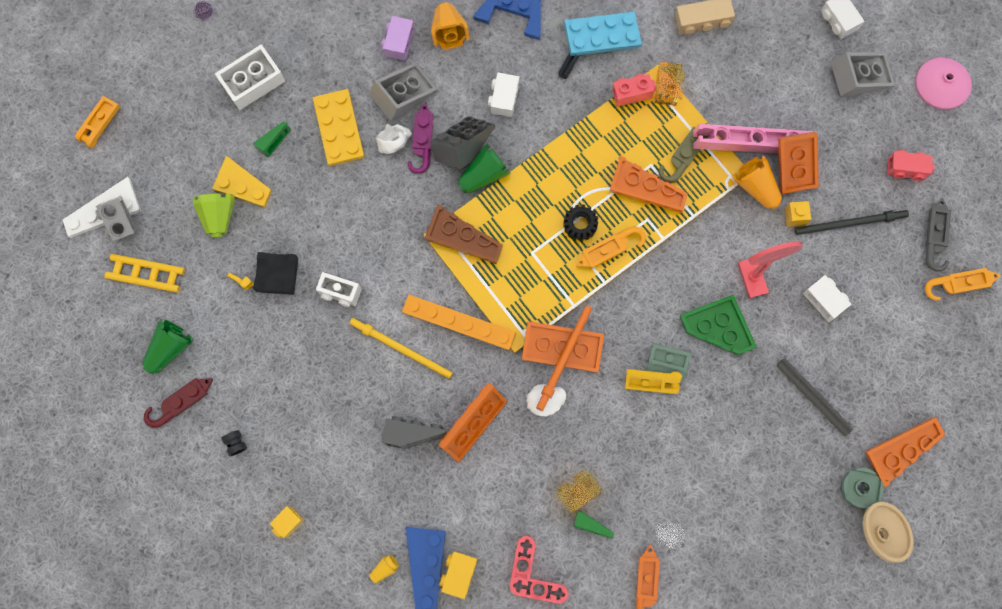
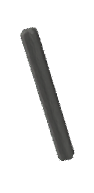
(810, 392)

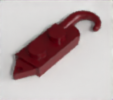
(179, 401)

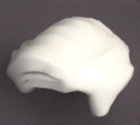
(392, 138)
(553, 404)

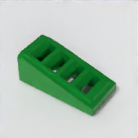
(272, 139)
(588, 524)

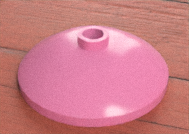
(937, 89)

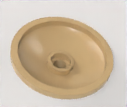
(888, 532)

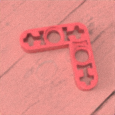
(524, 576)

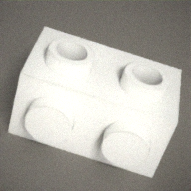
(842, 17)
(504, 94)
(339, 289)
(827, 298)

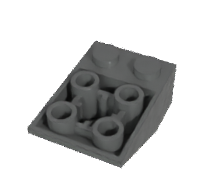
(461, 142)
(405, 435)

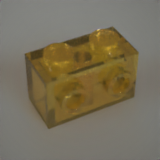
(668, 83)
(578, 492)

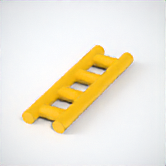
(137, 264)

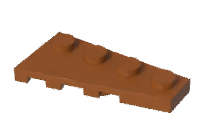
(458, 235)

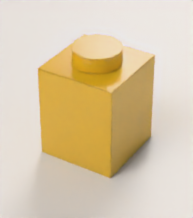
(797, 214)
(286, 522)

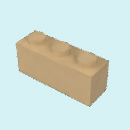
(704, 16)

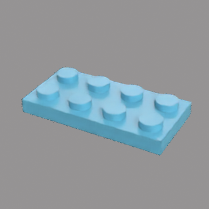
(602, 33)

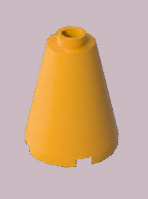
(759, 182)

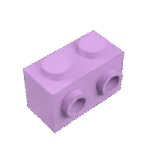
(398, 38)

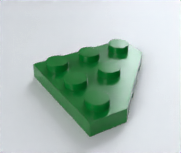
(720, 325)

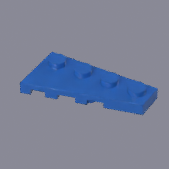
(425, 559)

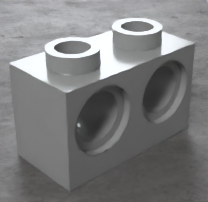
(121, 216)

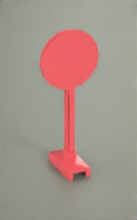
(755, 266)

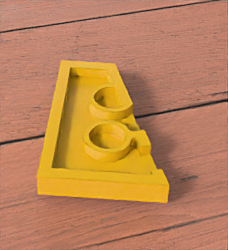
(240, 183)

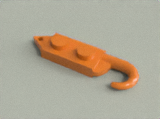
(647, 579)

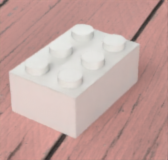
(250, 77)

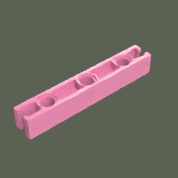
(740, 138)

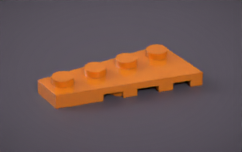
(900, 451)

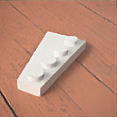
(86, 219)

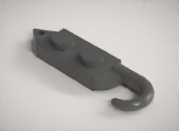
(937, 234)

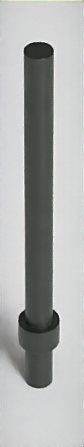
(887, 216)

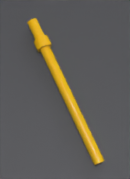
(369, 330)

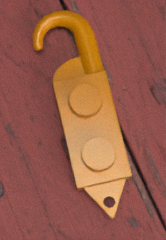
(609, 248)

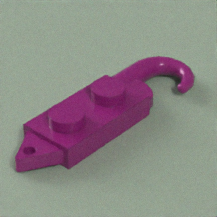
(421, 138)

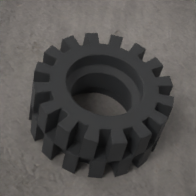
(580, 233)

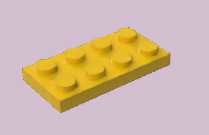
(338, 127)

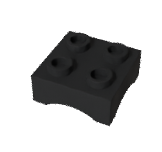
(276, 273)

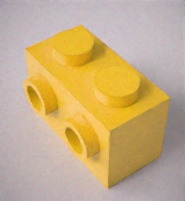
(458, 574)

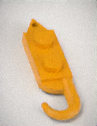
(962, 282)

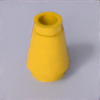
(386, 567)

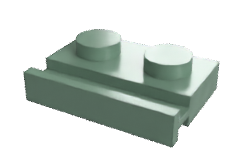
(668, 360)

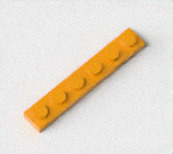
(459, 322)

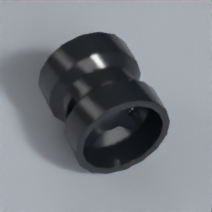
(234, 443)

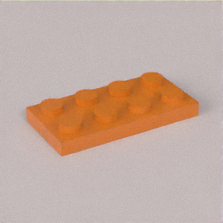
(547, 342)
(473, 422)

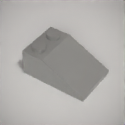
(862, 73)
(401, 90)

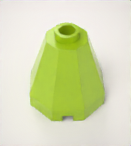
(214, 212)

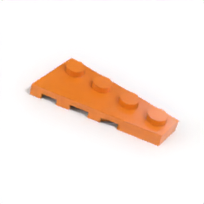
(646, 187)

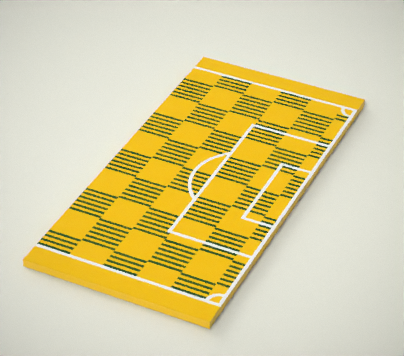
(527, 210)

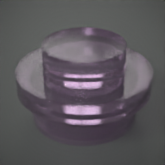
(203, 10)

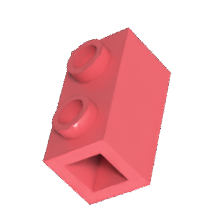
(633, 89)
(910, 165)

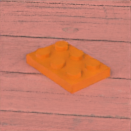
(798, 162)

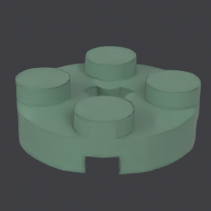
(851, 492)

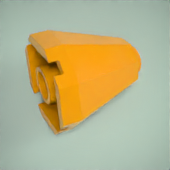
(448, 27)

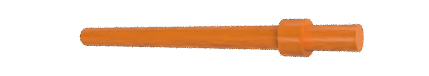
(548, 390)

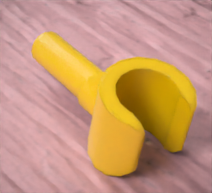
(246, 283)

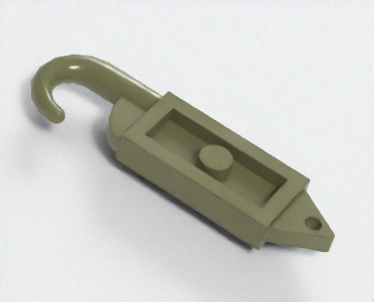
(682, 157)

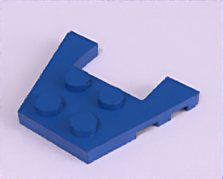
(526, 8)

